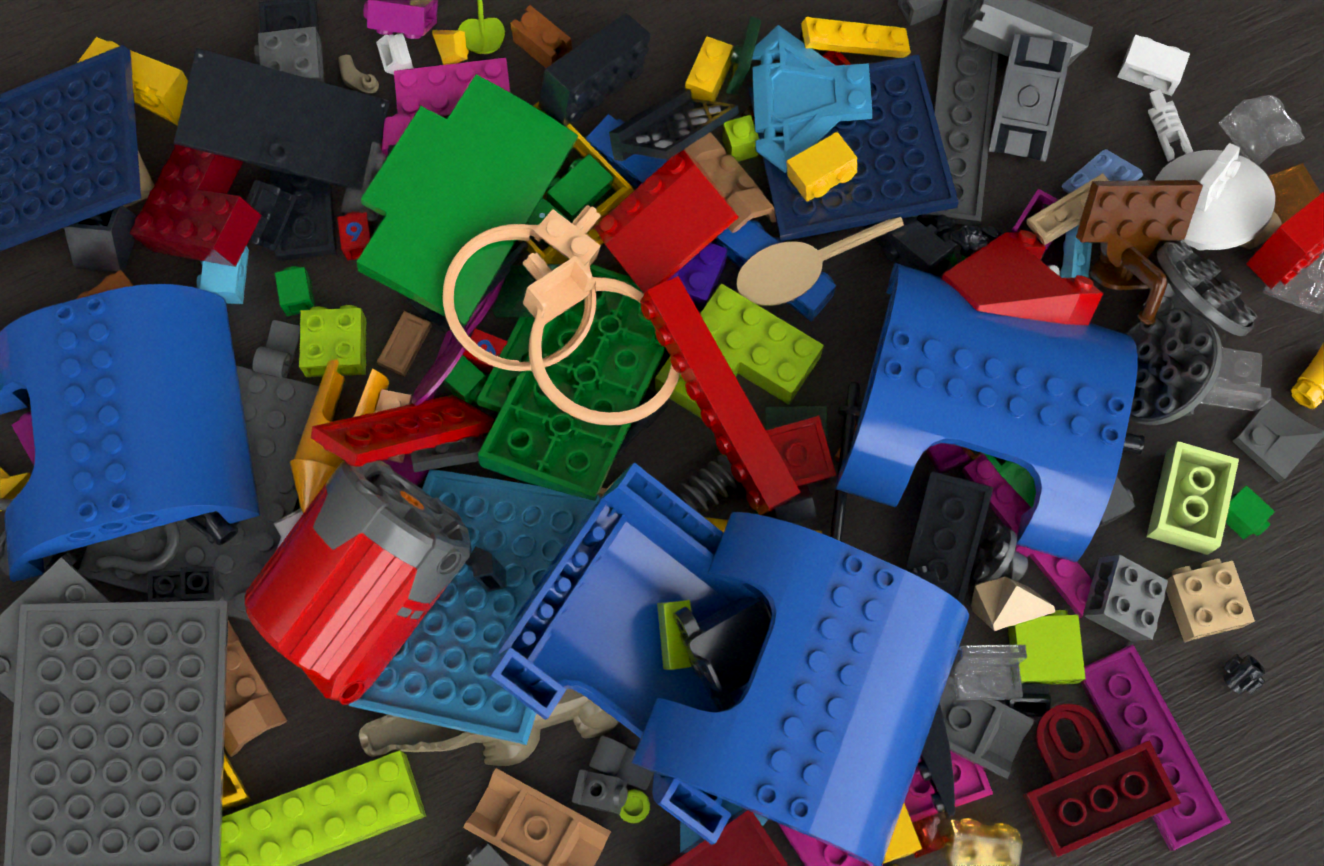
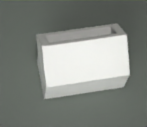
(394, 53)

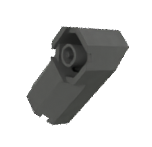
(995, 22)

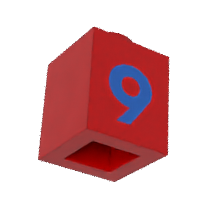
(355, 233)
(487, 342)

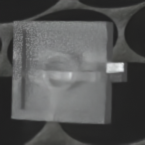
(988, 672)

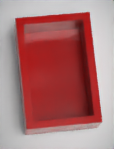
(1291, 246)

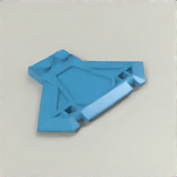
(802, 96)

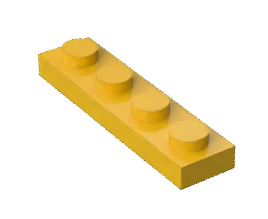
(855, 37)

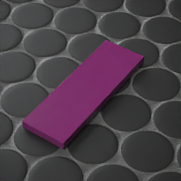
(1136, 713)

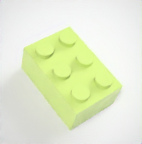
(1193, 498)

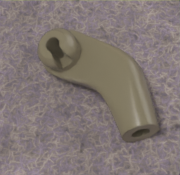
(355, 79)

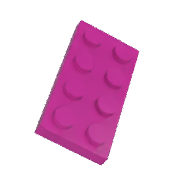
(443, 85)

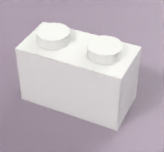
(1153, 65)

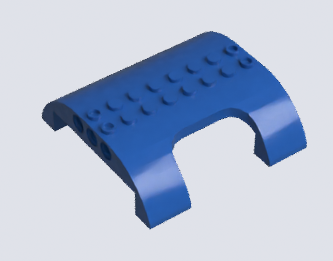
(1001, 387)
(128, 419)
(598, 622)
(834, 695)

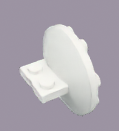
(1233, 200)

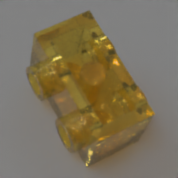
(982, 844)

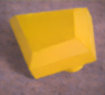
(451, 45)

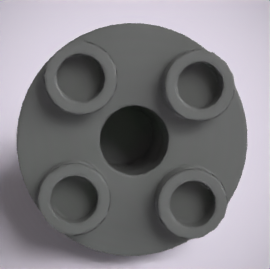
(998, 557)

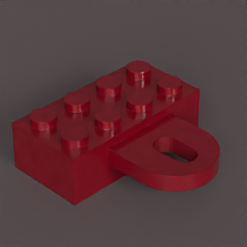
(1093, 788)

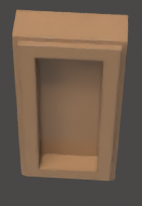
(404, 343)

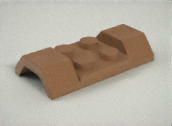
(731, 181)
(249, 702)
(535, 825)

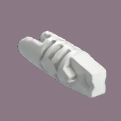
(1167, 124)

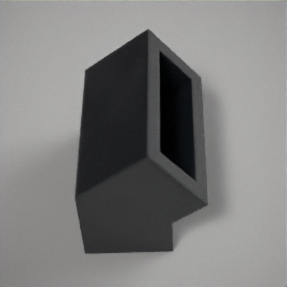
(798, 508)
(487, 570)
(1034, 702)

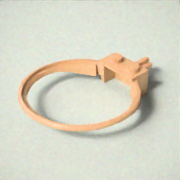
(566, 238)
(553, 295)

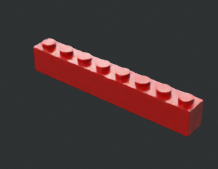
(719, 396)

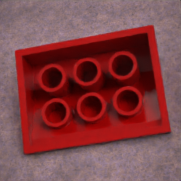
(666, 221)

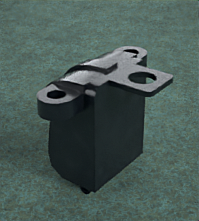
(725, 645)

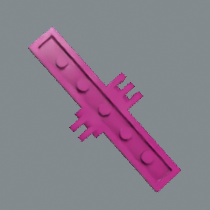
(1008, 505)

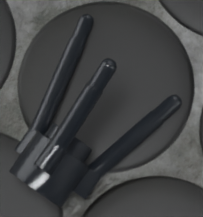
(217, 529)

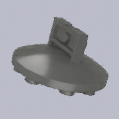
(1194, 289)
(1174, 365)

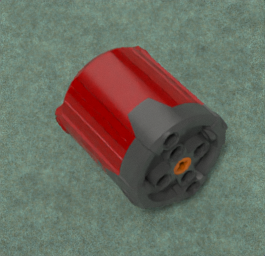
(356, 577)

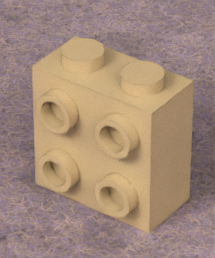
(1208, 600)

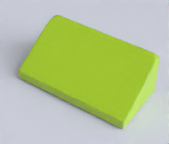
(673, 650)

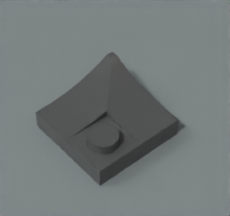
(1277, 439)

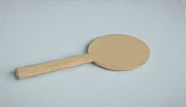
(792, 268)

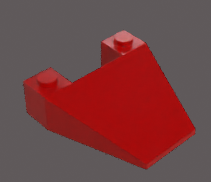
(1015, 283)

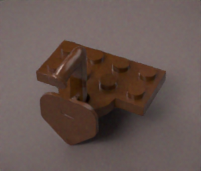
(1129, 224)

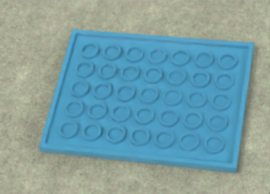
(445, 661)

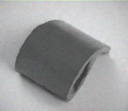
(279, 351)
(615, 760)

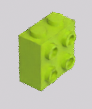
(333, 336)
(1051, 649)

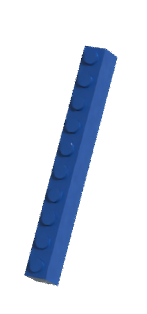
(740, 244)

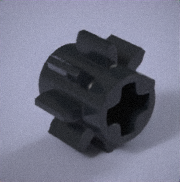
(1244, 674)

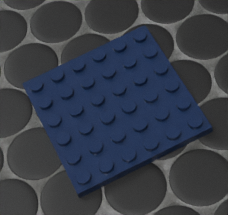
(68, 147)
(898, 161)

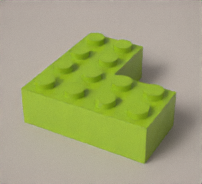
(754, 346)

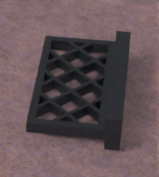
(669, 126)

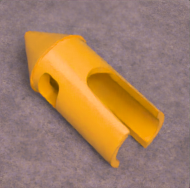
(313, 463)

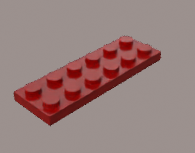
(401, 430)

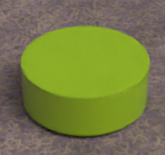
(636, 807)

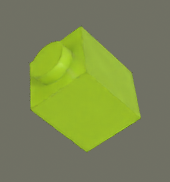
(740, 138)

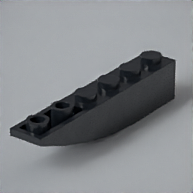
(937, 766)

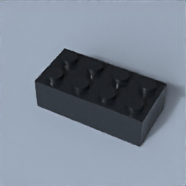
(594, 70)

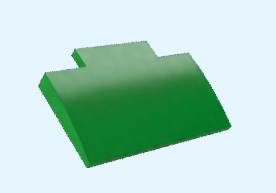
(452, 184)
(604, 373)

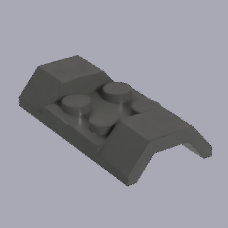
(983, 730)

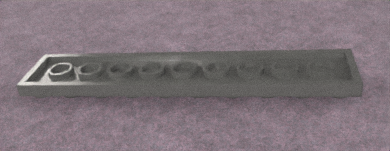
(964, 113)

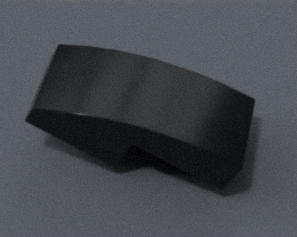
(181, 585)

